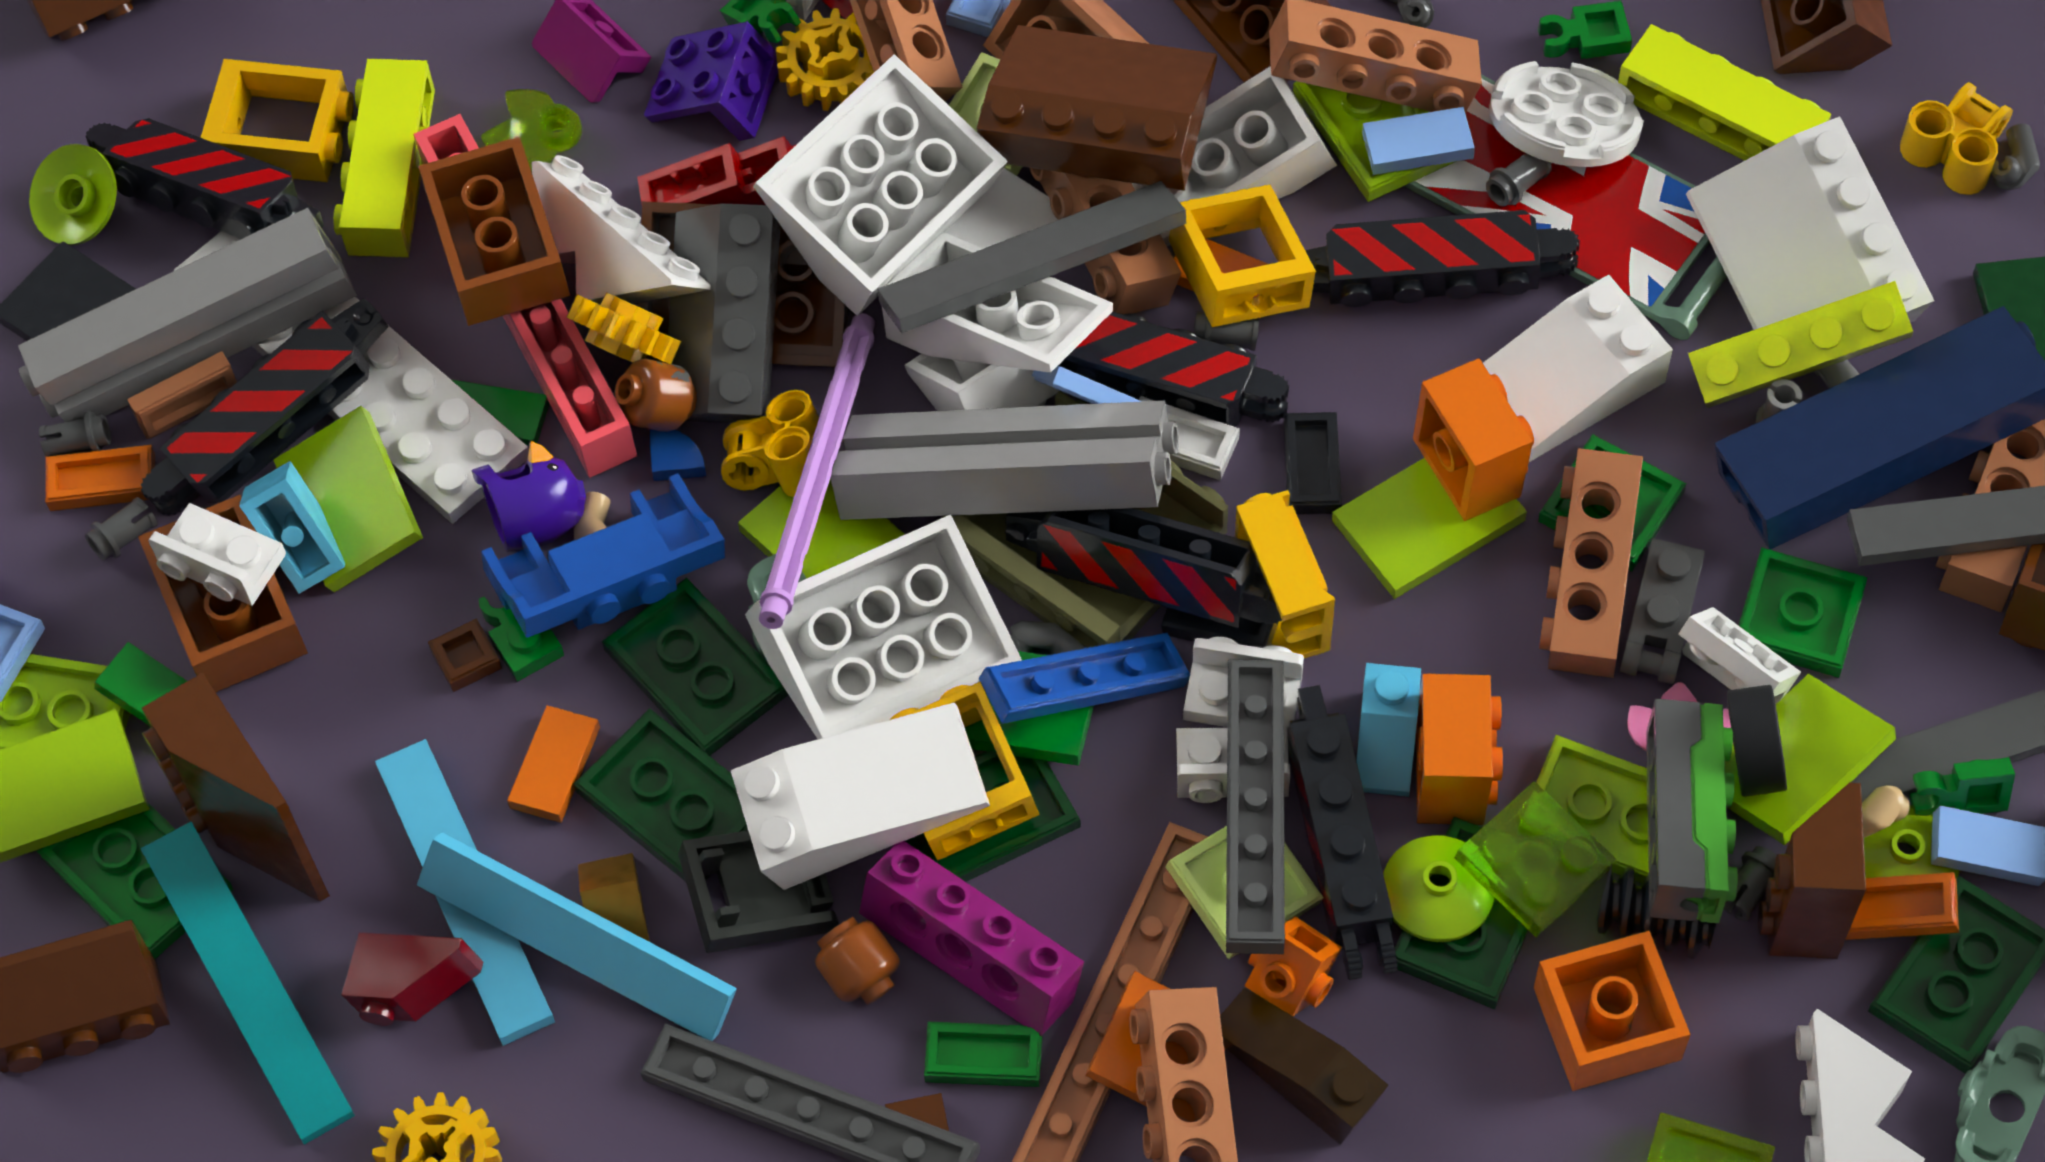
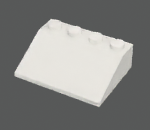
(878, 182)
(1805, 228)
(886, 631)

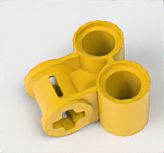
(1955, 137)
(771, 444)

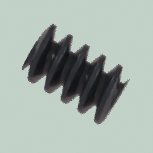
(1629, 907)

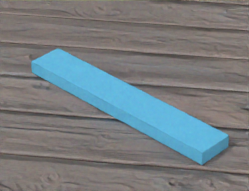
(426, 810)
(576, 936)

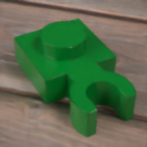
(763, 15)
(1592, 28)
(520, 654)
(1973, 787)

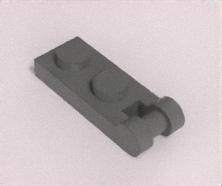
(1662, 609)

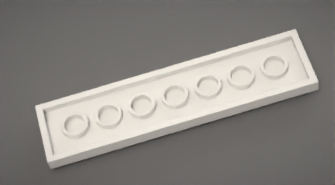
(421, 415)

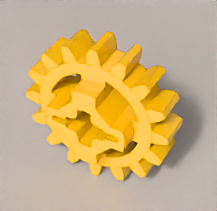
(828, 57)
(623, 329)
(449, 1140)

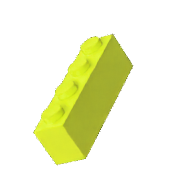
(1713, 96)
(384, 161)
(1801, 344)

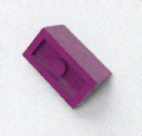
(587, 47)

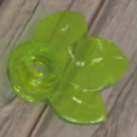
(534, 121)

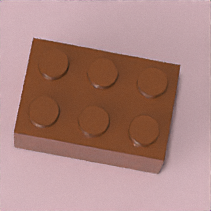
(494, 231)
(228, 637)

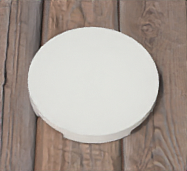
(1566, 114)

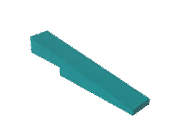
(247, 983)

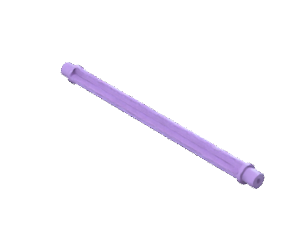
(816, 473)

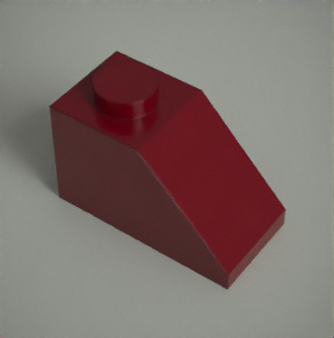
(406, 975)

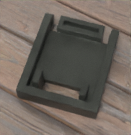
(756, 906)

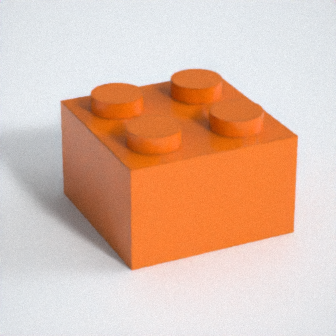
(1473, 438)
(1457, 748)
(1611, 1010)

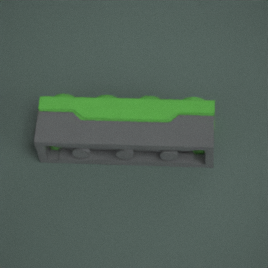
(1688, 811)

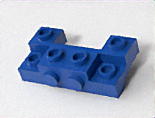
(610, 568)

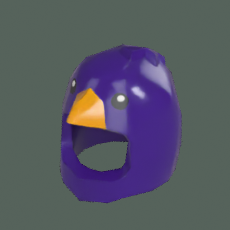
(534, 498)

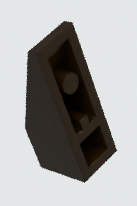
(1301, 1064)

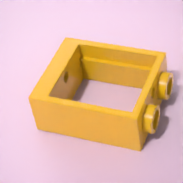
(244, 79)
(1230, 295)
(1009, 803)

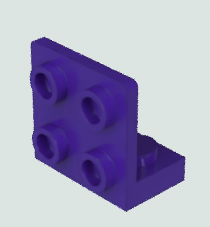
(717, 72)

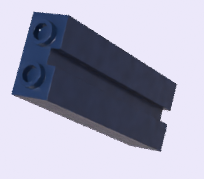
(1885, 427)

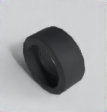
(1757, 740)

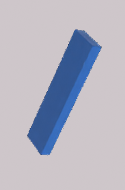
(1084, 677)

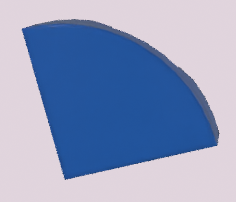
(674, 454)

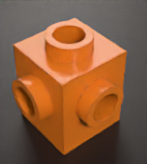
(1299, 974)

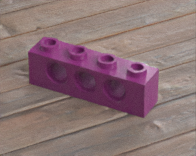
(971, 937)

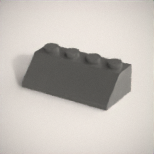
(731, 327)

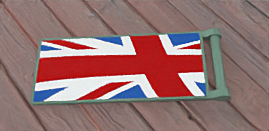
(1625, 214)

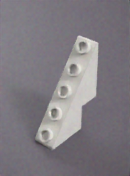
(608, 241)
(1848, 1095)

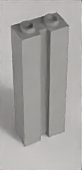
(187, 317)
(1004, 460)

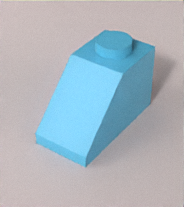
(289, 513)
(1388, 728)

